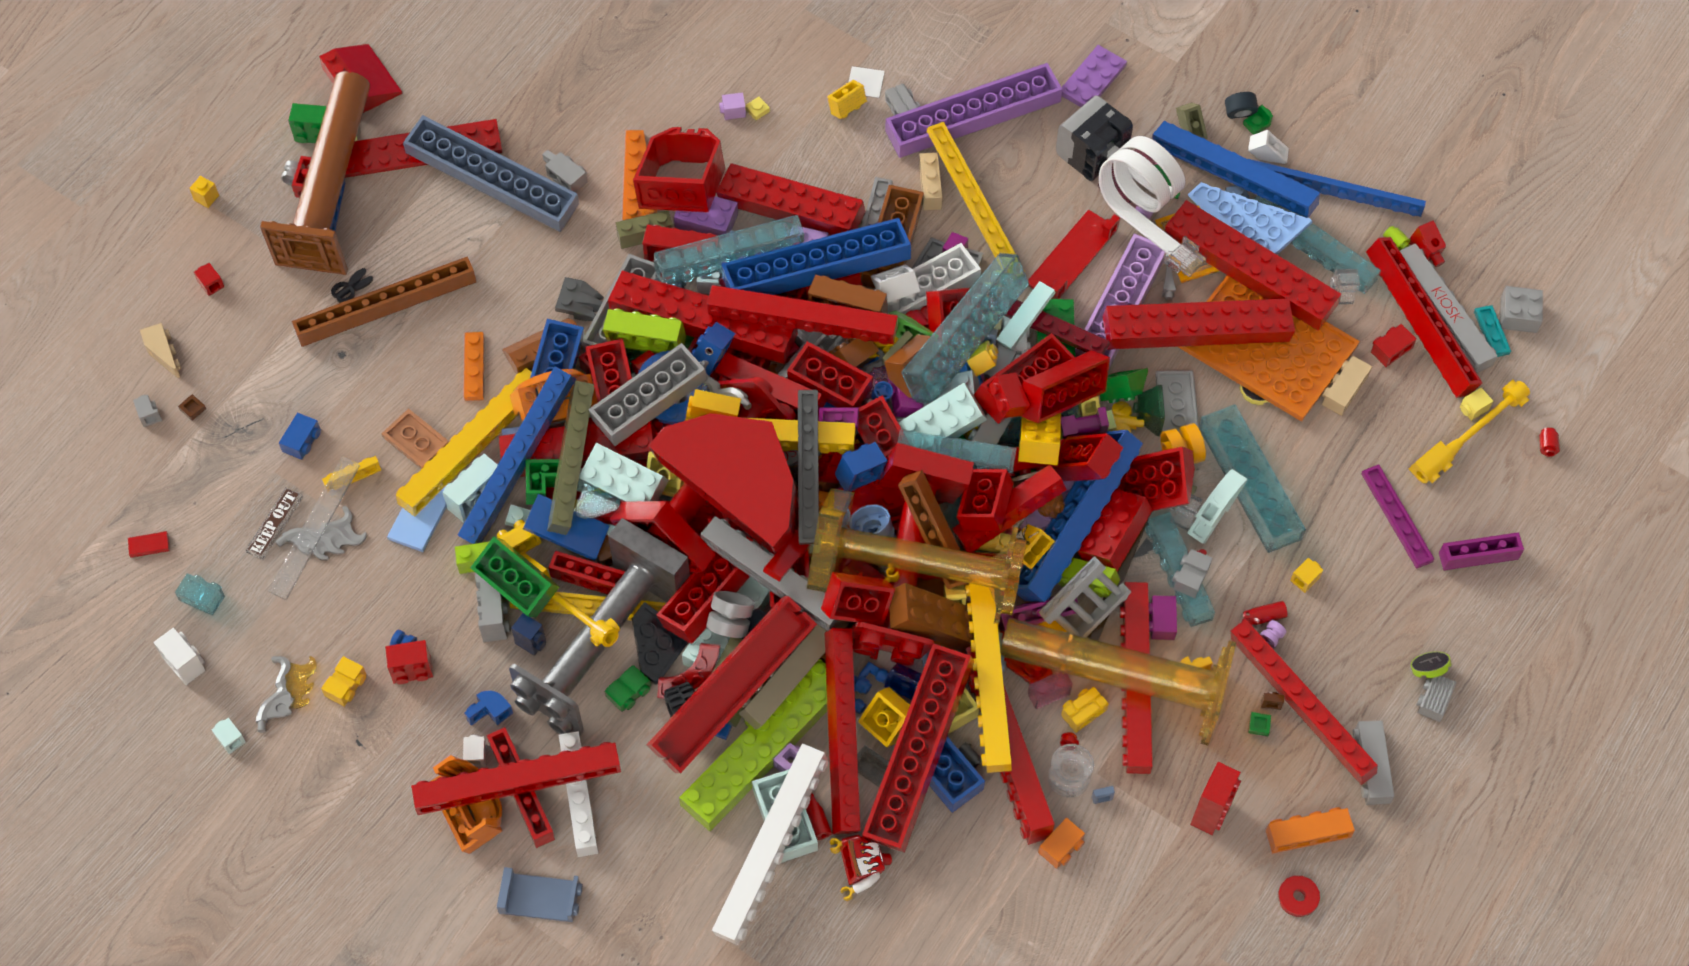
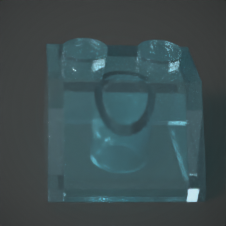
(595, 502)

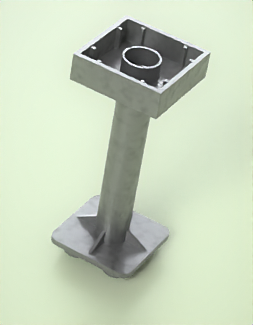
(647, 567)

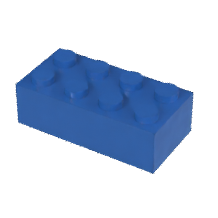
(558, 347)
(955, 778)

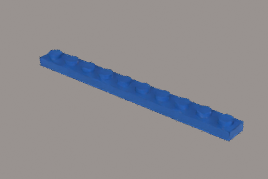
(1352, 191)

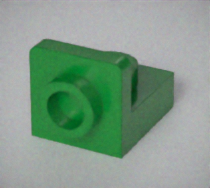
(1259, 120)

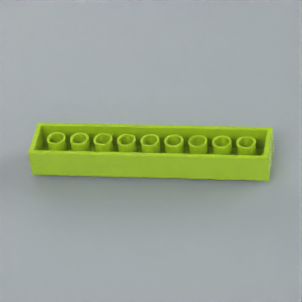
(753, 751)

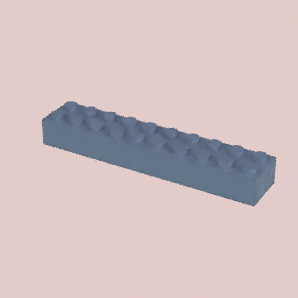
(491, 173)

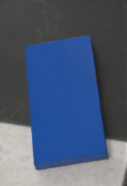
(583, 537)

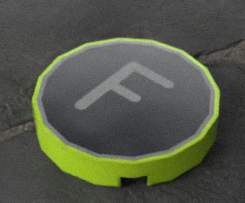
(1431, 664)

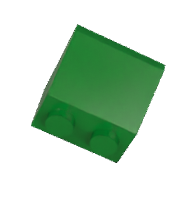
(1124, 385)

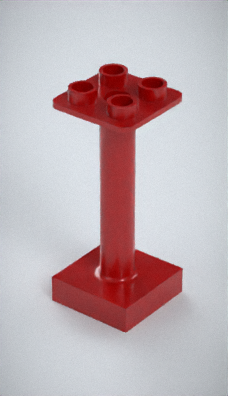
(947, 480)
(671, 520)

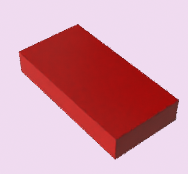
(148, 544)

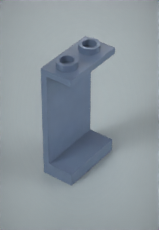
(539, 896)

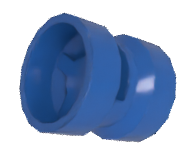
(882, 388)
(400, 637)

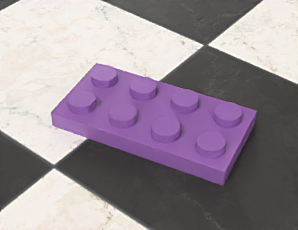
(1093, 76)

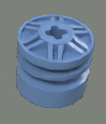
(873, 520)

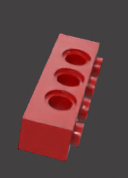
(584, 572)

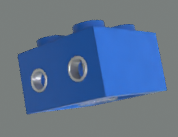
(713, 346)

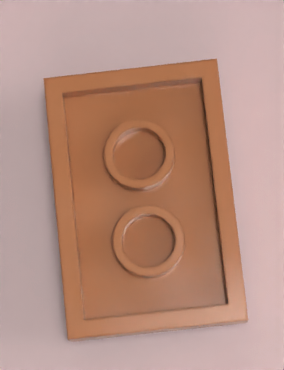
(414, 438)

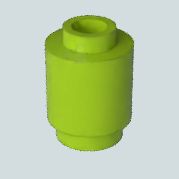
(1398, 237)

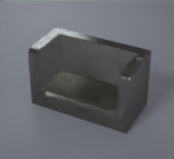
(871, 765)

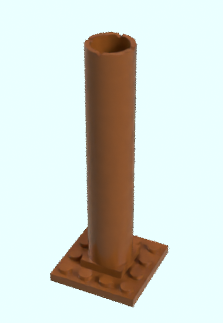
(309, 240)

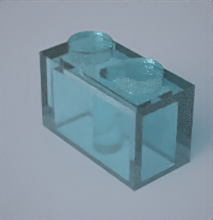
(199, 593)

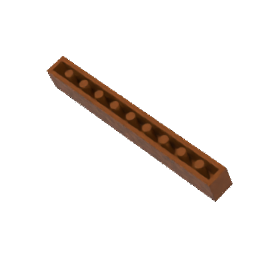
(384, 301)

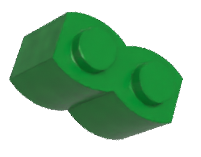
(628, 688)

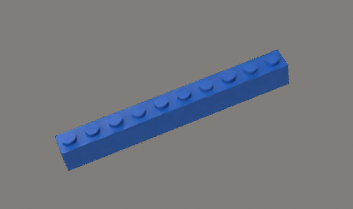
(1237, 169)
(514, 458)

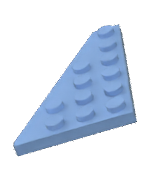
(1258, 221)

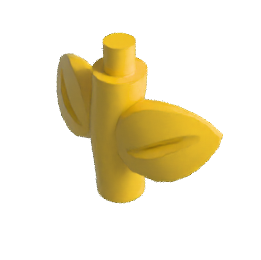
(1123, 420)

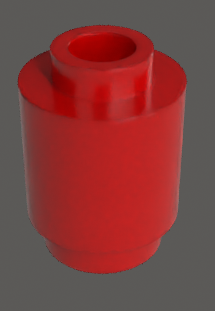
(1549, 442)

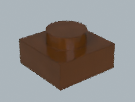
(192, 407)
(1272, 700)

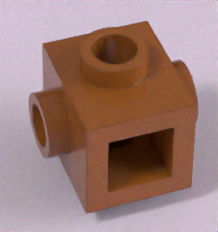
(1053, 507)

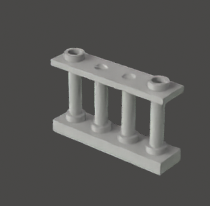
(1078, 585)

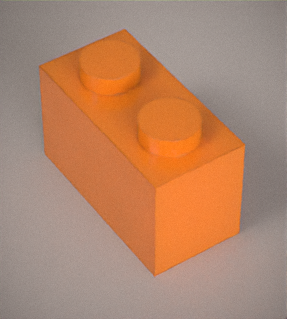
(1062, 843)

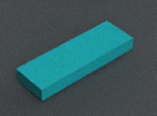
(1492, 330)

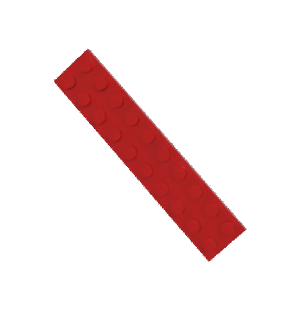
(389, 154)

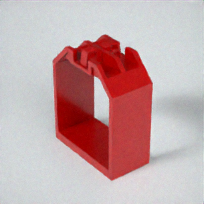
(679, 193)

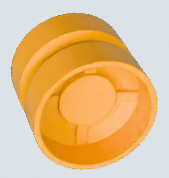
(1188, 437)

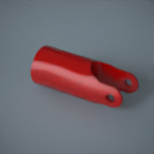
(1266, 613)
(818, 819)

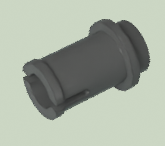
(970, 754)

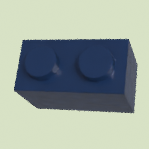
(529, 634)

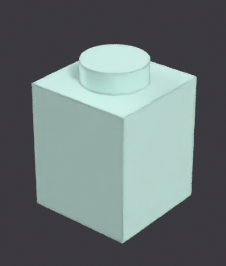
(228, 735)

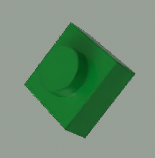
(1259, 724)

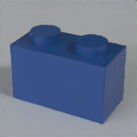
(300, 436)

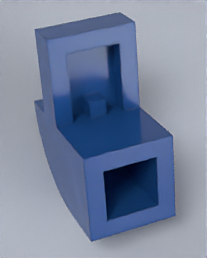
(489, 703)

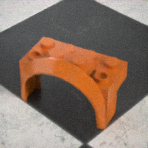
(525, 394)
(487, 814)

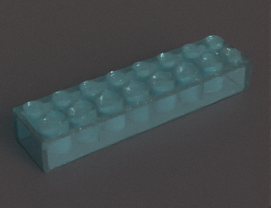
(707, 255)
(1262, 494)

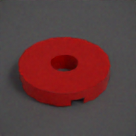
(1307, 888)

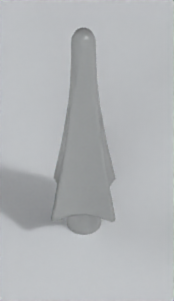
(1169, 286)

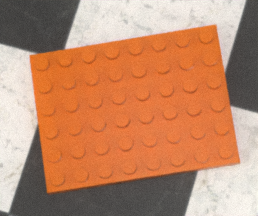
(1282, 373)

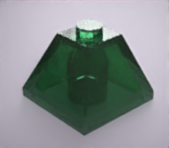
(1150, 408)

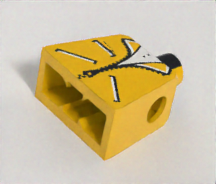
(1037, 544)

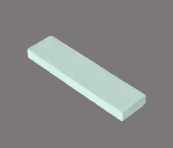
(1025, 316)

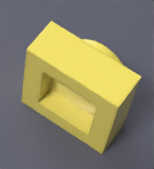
(757, 108)

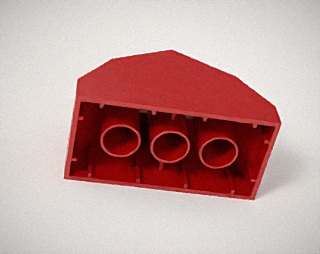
(736, 470)

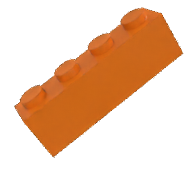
(1309, 830)

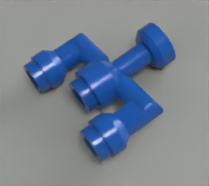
(863, 685)

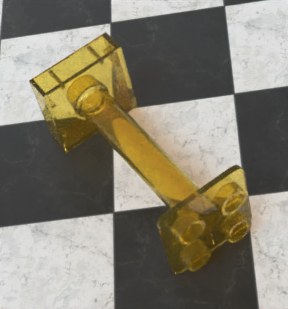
(837, 541)

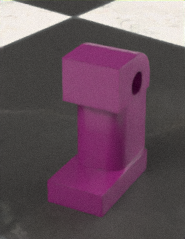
(1085, 425)

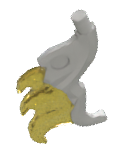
(290, 689)

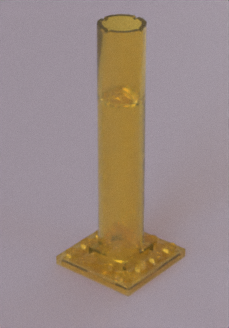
(1123, 668)

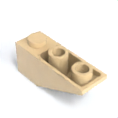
(158, 347)

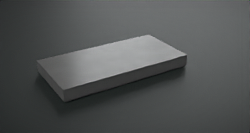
(1178, 398)

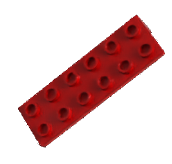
(1074, 252)

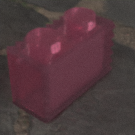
(1050, 689)

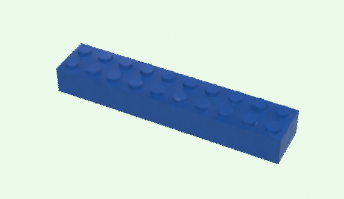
(827, 256)
(1074, 523)

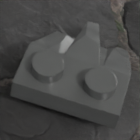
(578, 299)

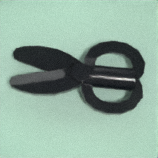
(353, 285)

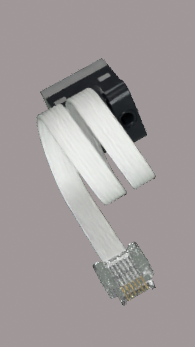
(1102, 137)

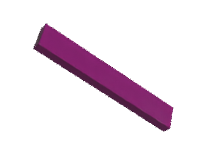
(1397, 516)

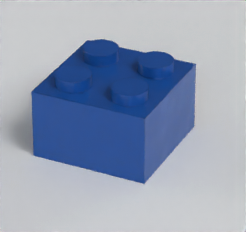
(860, 467)

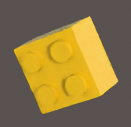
(885, 716)

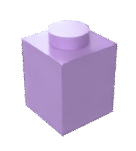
(733, 106)

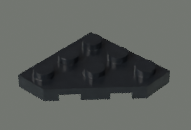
(655, 645)

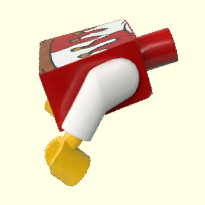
(861, 862)

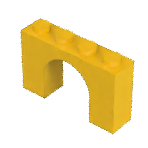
(708, 402)

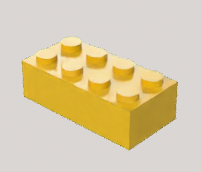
(1040, 441)

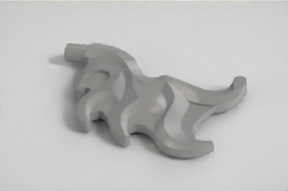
(334, 537)

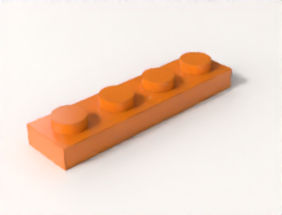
(474, 366)

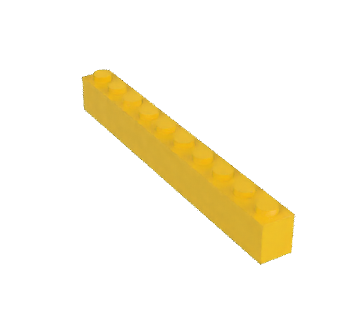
(460, 450)
(989, 679)

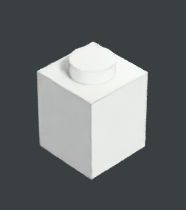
(475, 750)

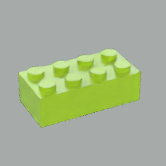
(644, 331)

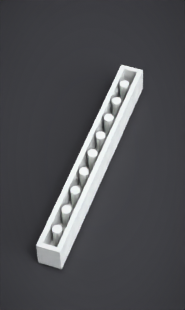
(770, 844)

